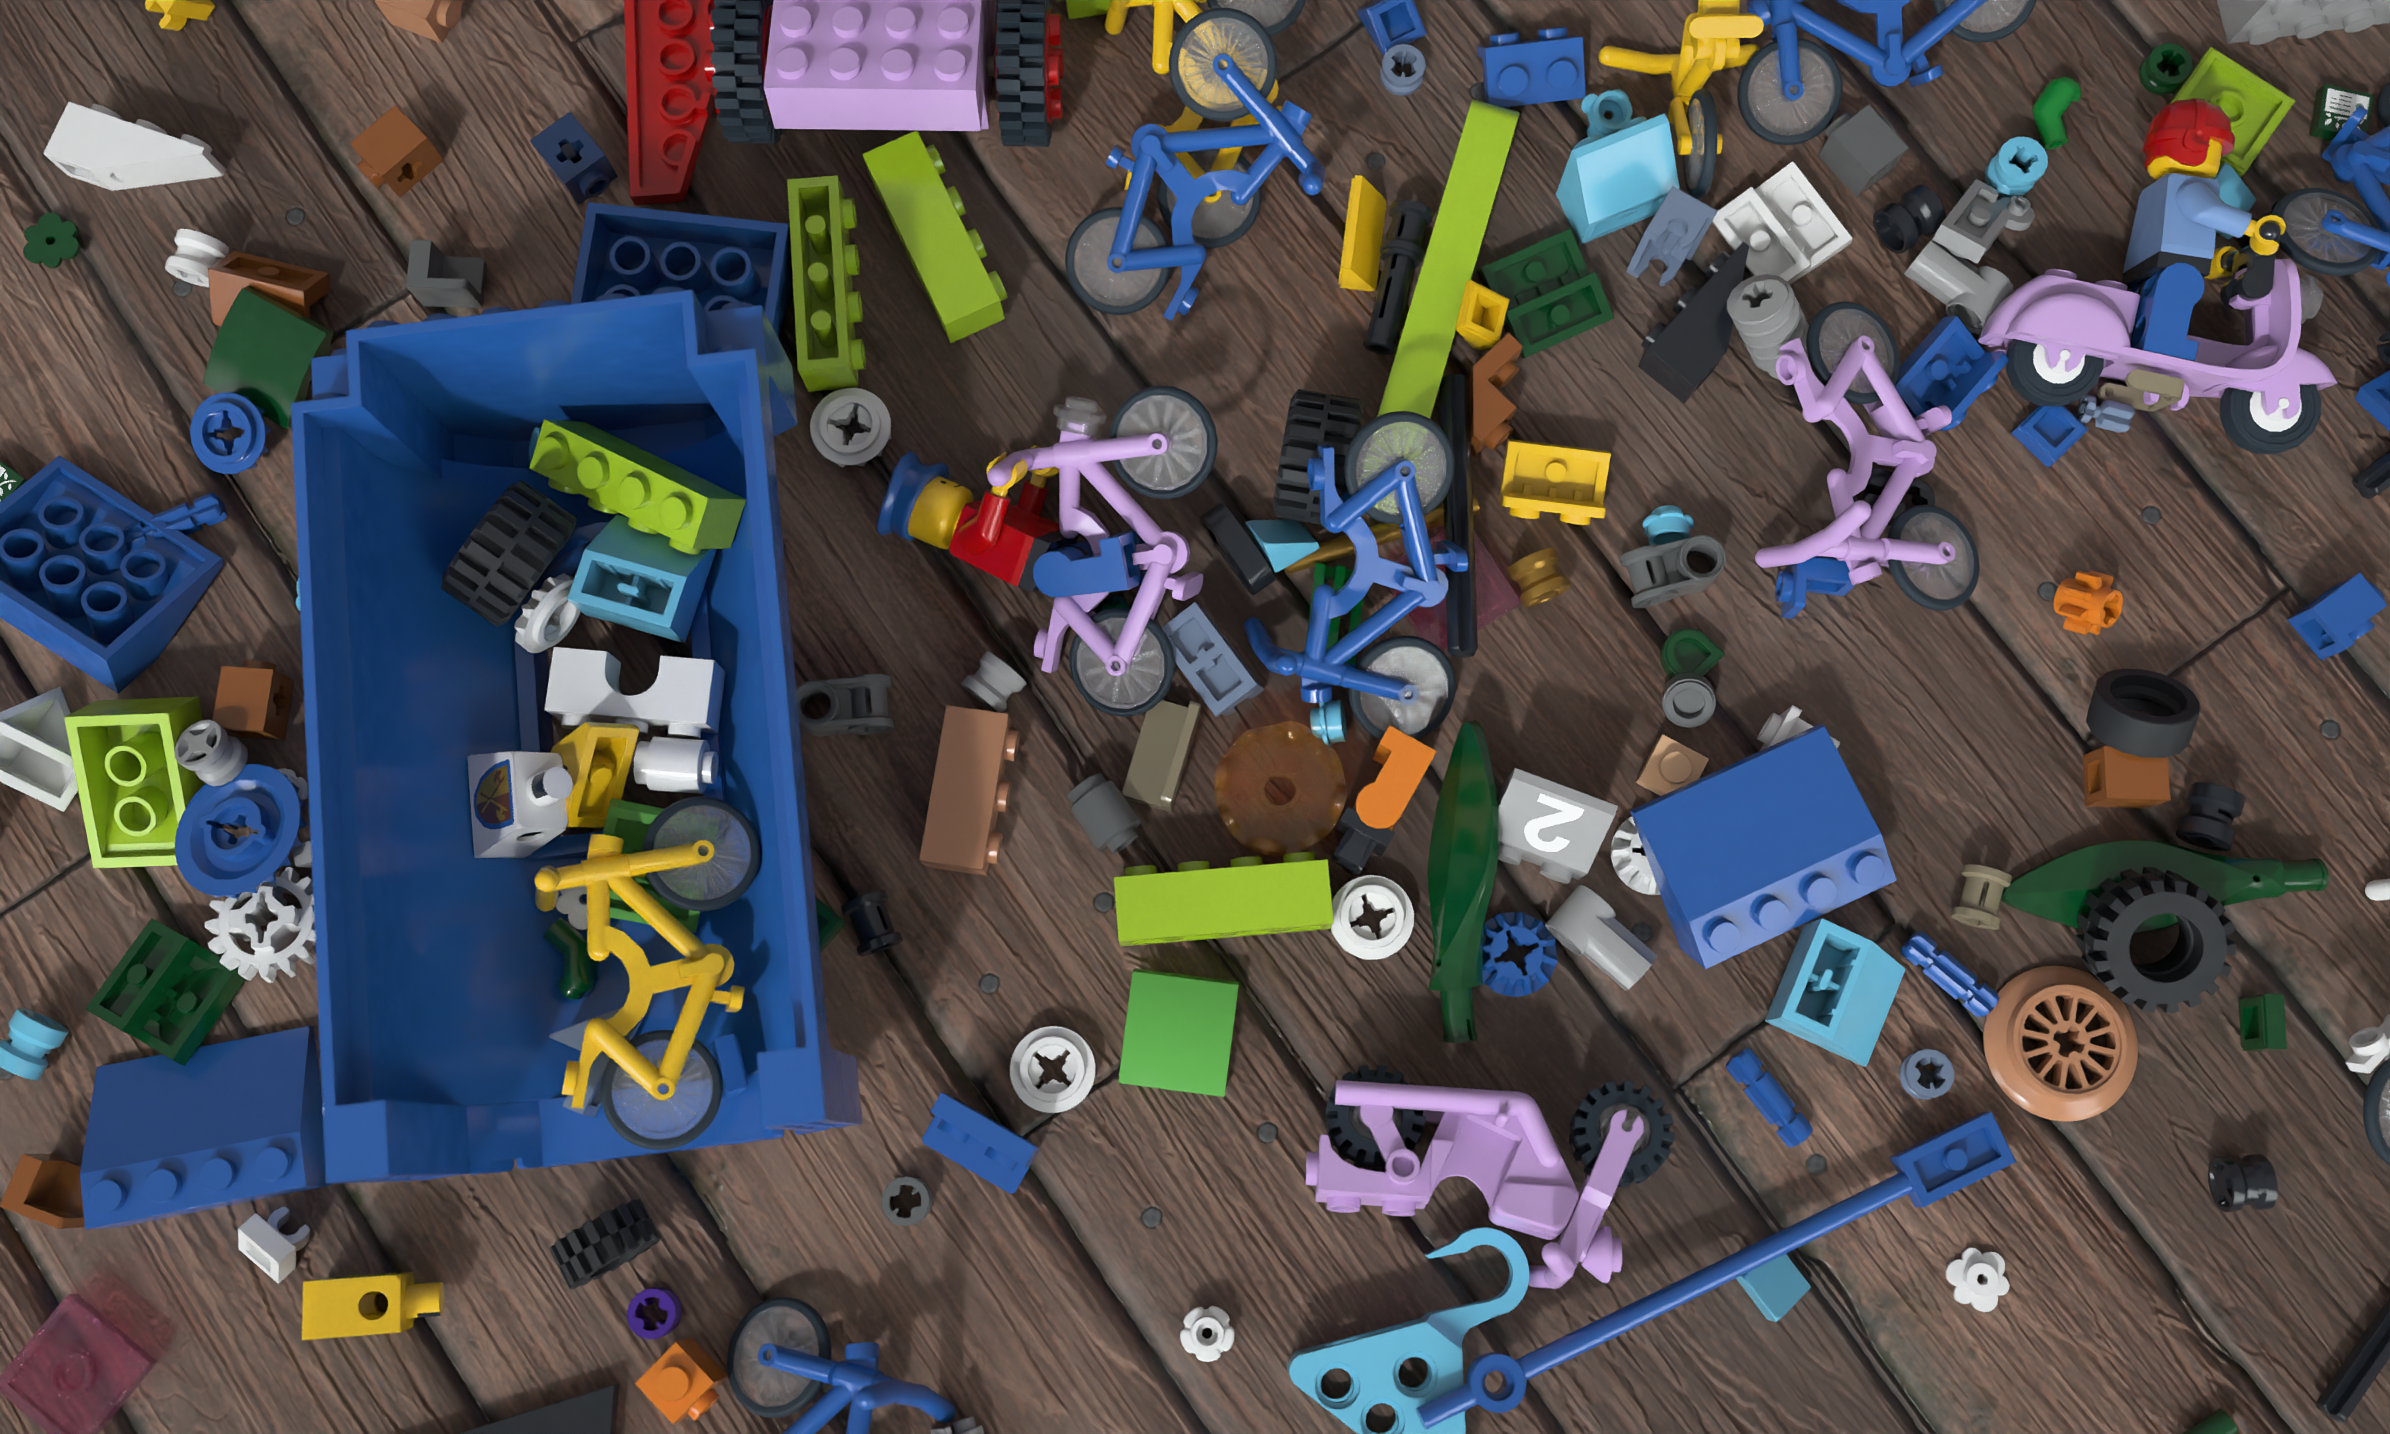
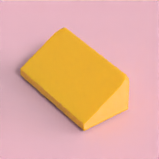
(1362, 237)

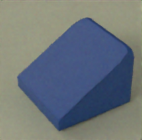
(1391, 22)

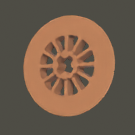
(2010, 1062)

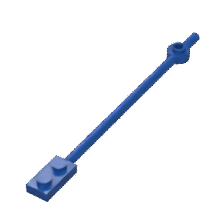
(1924, 1173)

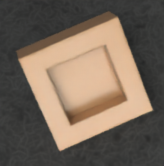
(1670, 766)

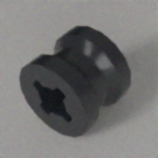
(2242, 1183)

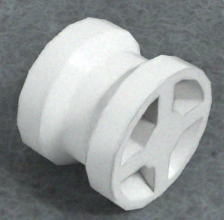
(194, 256)

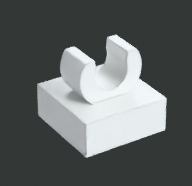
(270, 1248)

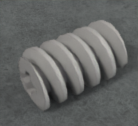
(1767, 318)

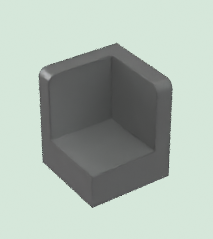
(445, 279)

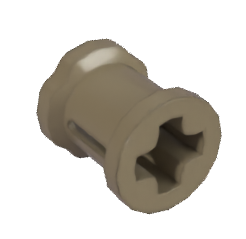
(1993, 883)

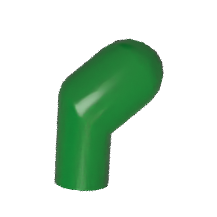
(2050, 107)

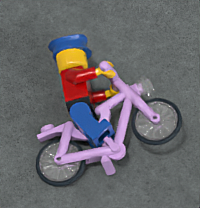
(1160, 448)

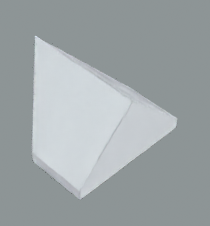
(37, 750)

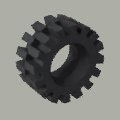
(605, 1243)

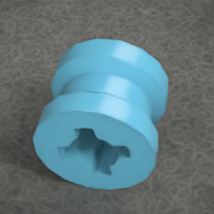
(2009, 178)

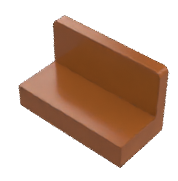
(283, 282)

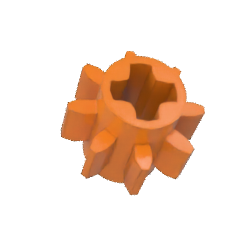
(2088, 602)

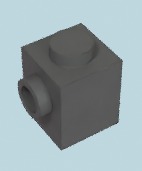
(1862, 149)

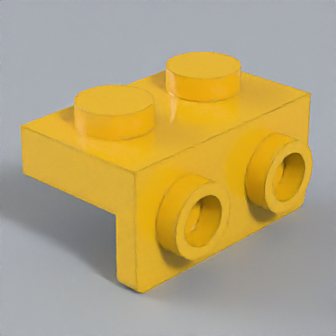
(1554, 481)

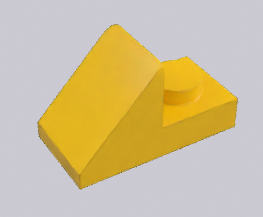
(599, 764)

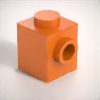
(682, 1381)

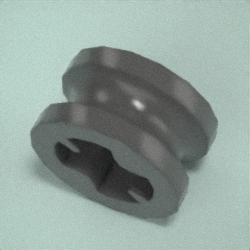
(918, 1213)

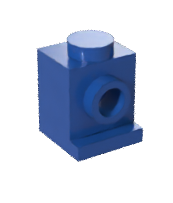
(2339, 616)

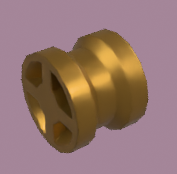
(1539, 577)

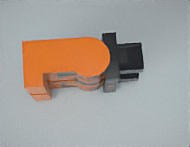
(1381, 803)

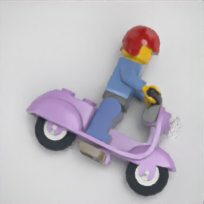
(2074, 331)

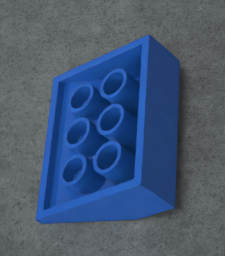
(714, 256)
(80, 585)
(1761, 847)
(204, 1134)

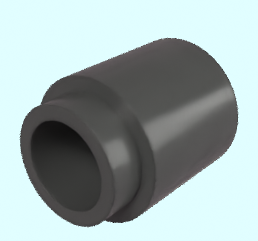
(1104, 814)

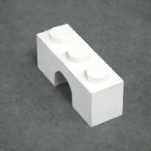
(682, 699)

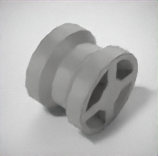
(993, 683)
(211, 753)

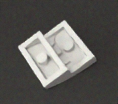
(1784, 226)

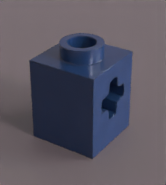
(568, 143)

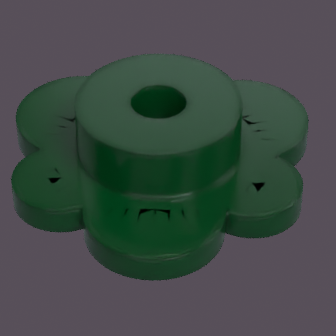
(51, 241)

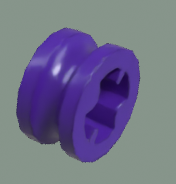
(641, 1324)

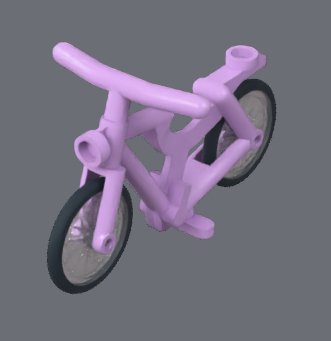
(1926, 545)

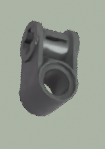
(1663, 572)
(849, 705)

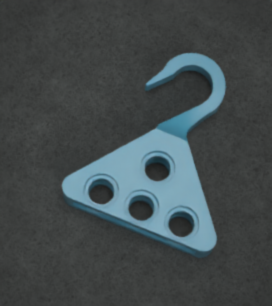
(1436, 1337)

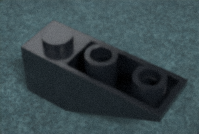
(1699, 336)

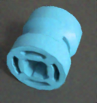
(29, 1040)

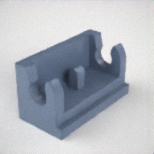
(1672, 234)
(1210, 661)

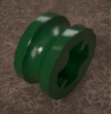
(2171, 55)

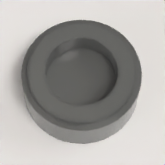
(1688, 700)

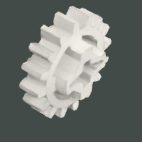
(272, 948)

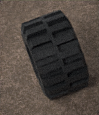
(1313, 421)
(508, 553)
(2190, 964)

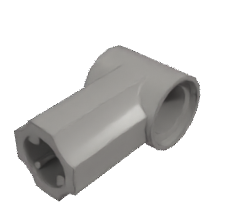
(1963, 288)
(1590, 929)

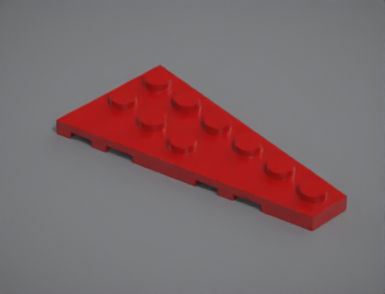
(666, 95)

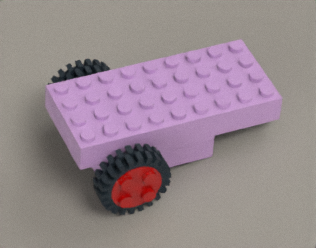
(885, 66)

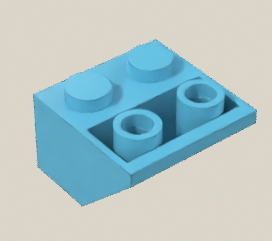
(1618, 178)
(640, 581)
(1836, 991)

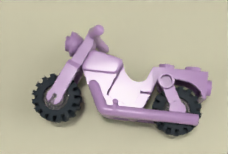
(1500, 1147)

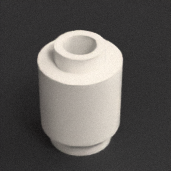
(675, 765)

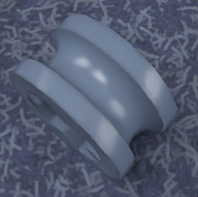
(1402, 54)
(1942, 1074)

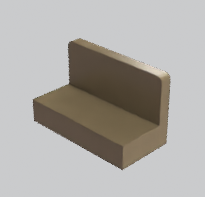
(1161, 754)

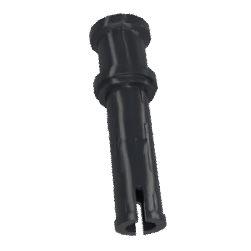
(1400, 255)

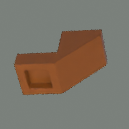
(1489, 408)

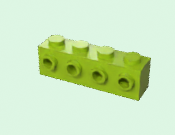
(935, 237)
(823, 283)
(638, 485)
(1223, 901)

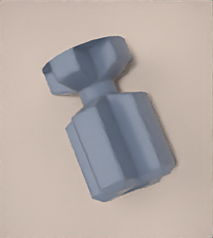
(2108, 415)

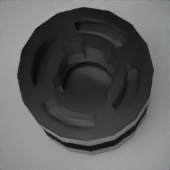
(1915, 215)
(2210, 816)

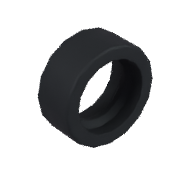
(2140, 734)

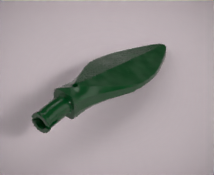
(1462, 878)
(2063, 883)

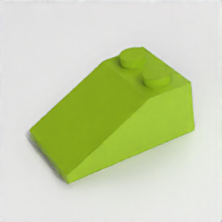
(130, 777)

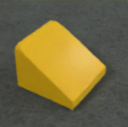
(1481, 316)

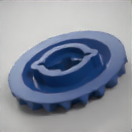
(216, 859)

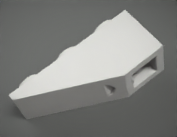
(125, 155)

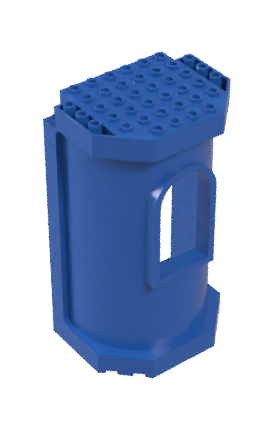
(439, 958)

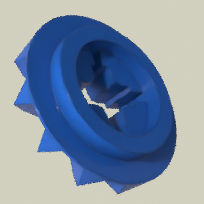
(220, 414)
(1539, 964)

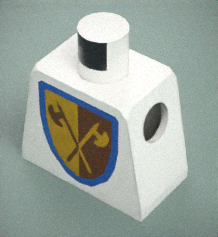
(516, 802)

